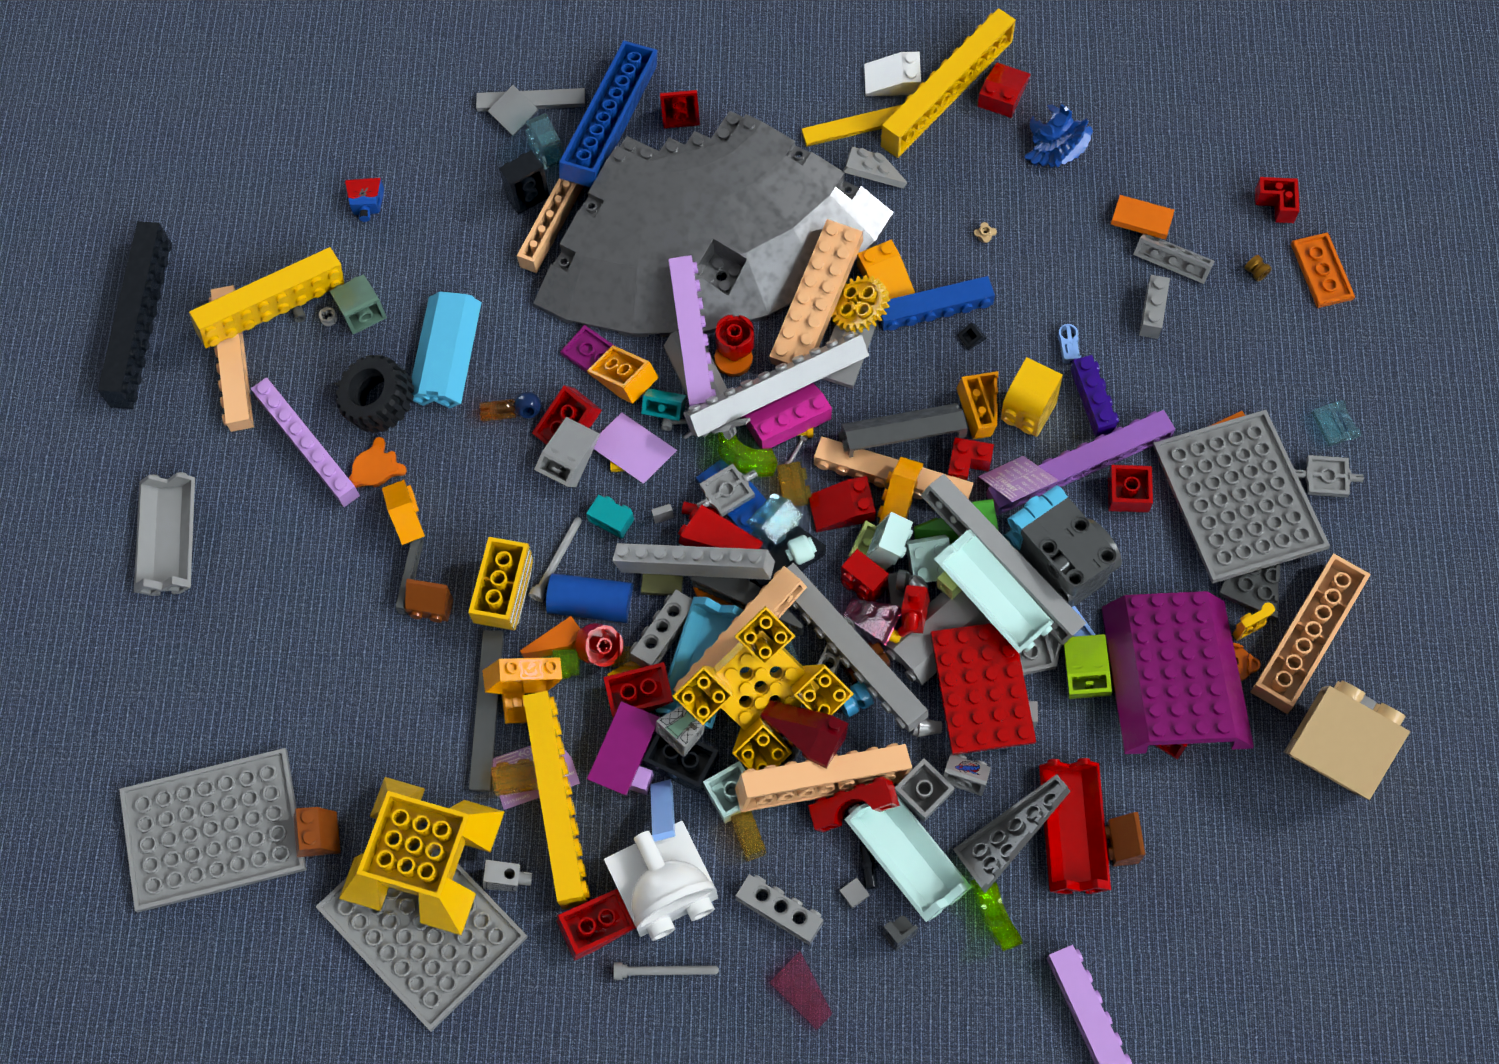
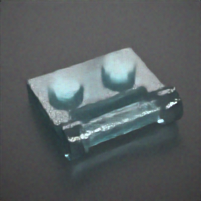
(1331, 425)

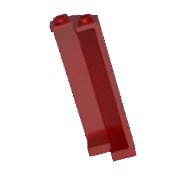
(1077, 830)

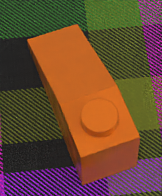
(558, 638)

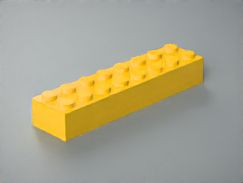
(267, 298)

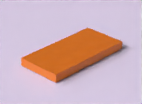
(1322, 270)

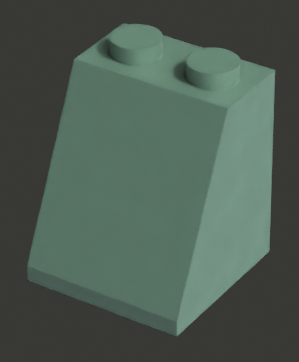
(358, 304)

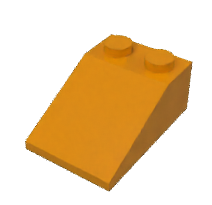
(887, 265)
(623, 373)

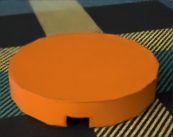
(733, 368)

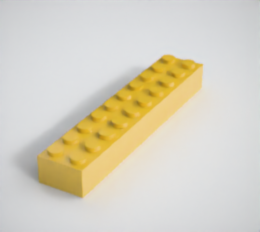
(947, 83)
(555, 800)

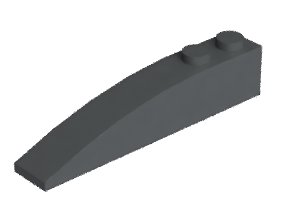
(739, 593)

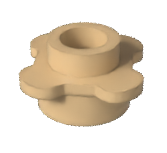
(985, 237)

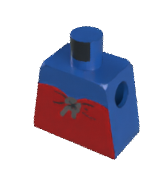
(365, 196)

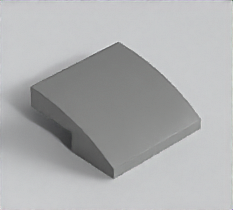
(513, 110)

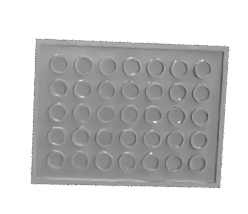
(1240, 496)
(210, 830)
(423, 963)

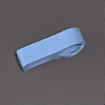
(1069, 346)

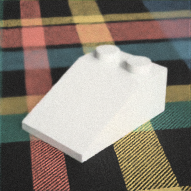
(893, 75)

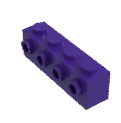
(1093, 395)

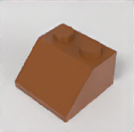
(428, 600)
(316, 832)
(1125, 840)

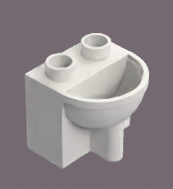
(662, 882)

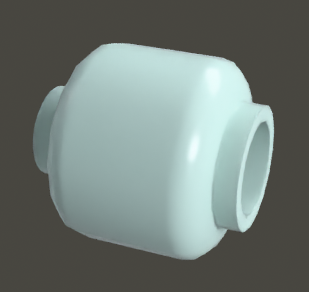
(801, 549)

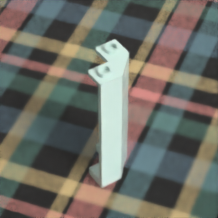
(994, 591)
(909, 857)

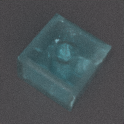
(544, 141)
(775, 519)

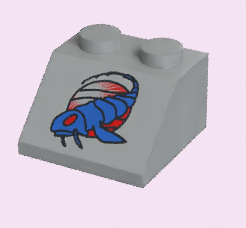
(967, 774)

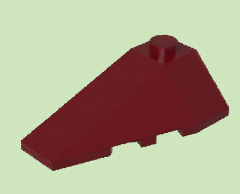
(811, 731)

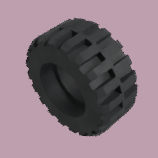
(388, 407)

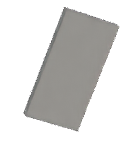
(849, 374)

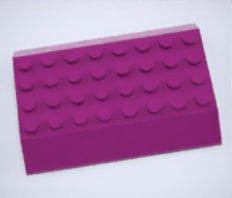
(1175, 671)

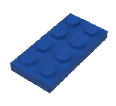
(741, 514)

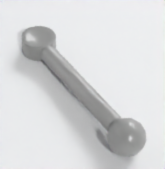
(802, 439)

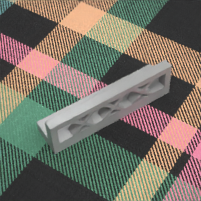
(1174, 258)

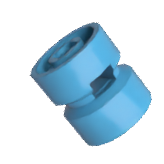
(860, 699)

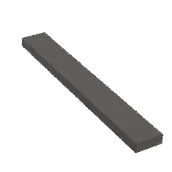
(485, 716)

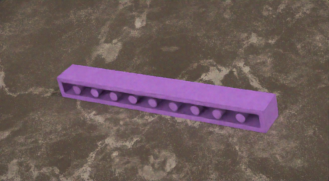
(1095, 455)

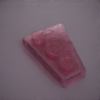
(873, 617)
(802, 991)

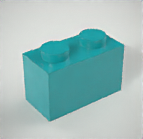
(663, 404)
(610, 516)

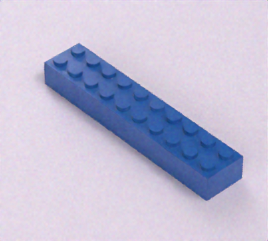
(608, 113)

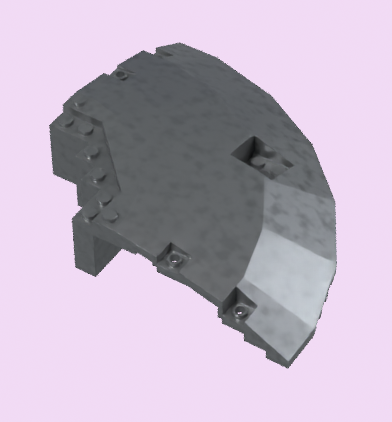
(724, 199)

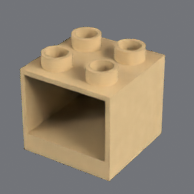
(1348, 738)

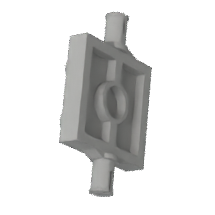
(1328, 476)
(727, 490)

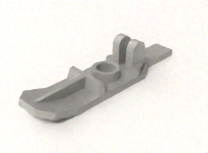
(728, 429)

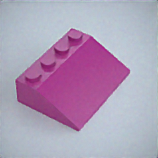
(788, 416)

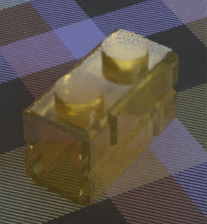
(792, 483)
(514, 777)
(748, 835)

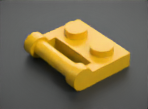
(1251, 623)

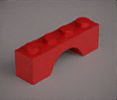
(829, 812)

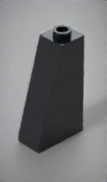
(781, 559)

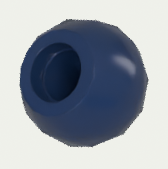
(527, 405)

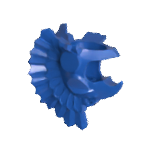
(1059, 139)

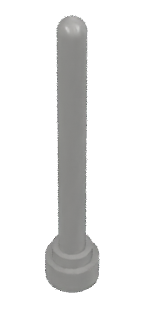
(538, 592)
(622, 971)

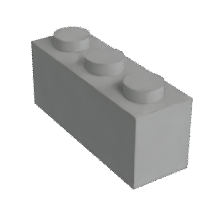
(1154, 306)

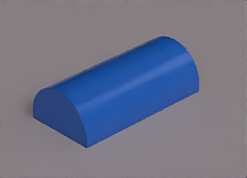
(589, 597)

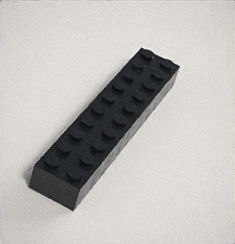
(135, 316)

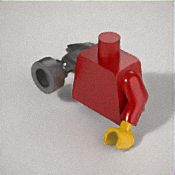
(914, 605)

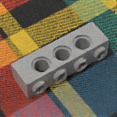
(676, 603)
(805, 932)

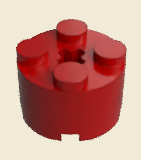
(734, 337)
(588, 644)

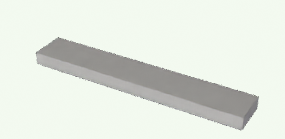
(539, 98)

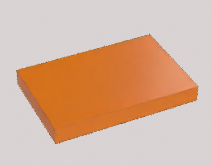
(1142, 217)

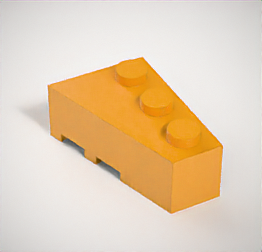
(979, 403)
(901, 488)
(403, 511)

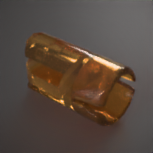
(497, 410)

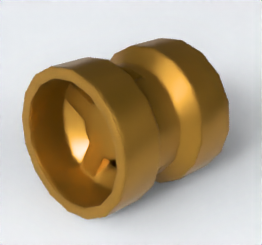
(1258, 268)

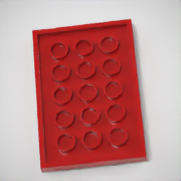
(981, 689)

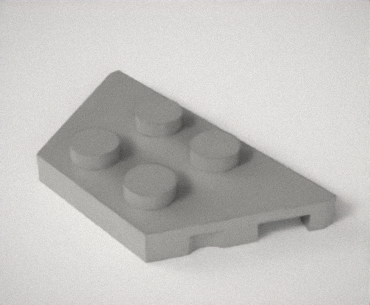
(872, 167)
(1042, 656)

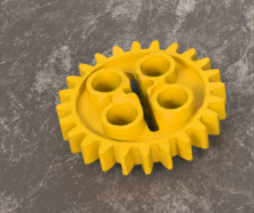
(861, 304)

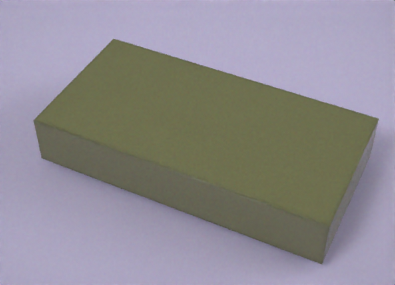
(661, 584)

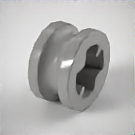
(330, 320)

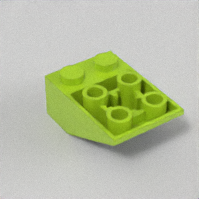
(1087, 667)

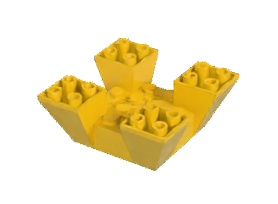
(723, 685)
(399, 814)

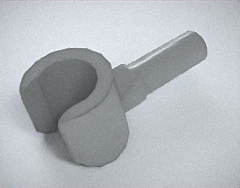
(667, 423)

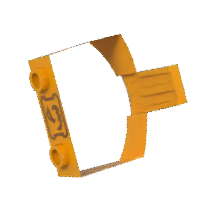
(517, 677)

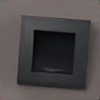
(971, 336)

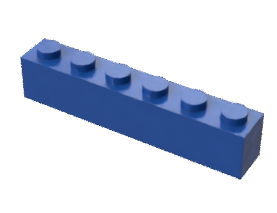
(938, 303)

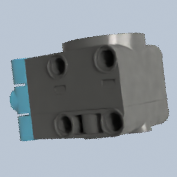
(1064, 545)

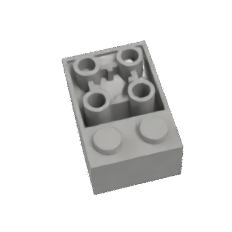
(567, 453)

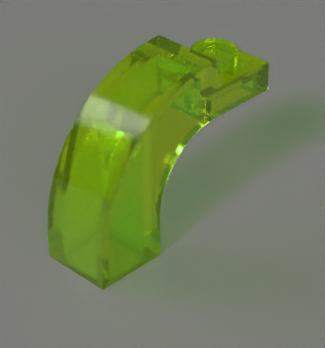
(747, 458)
(996, 917)

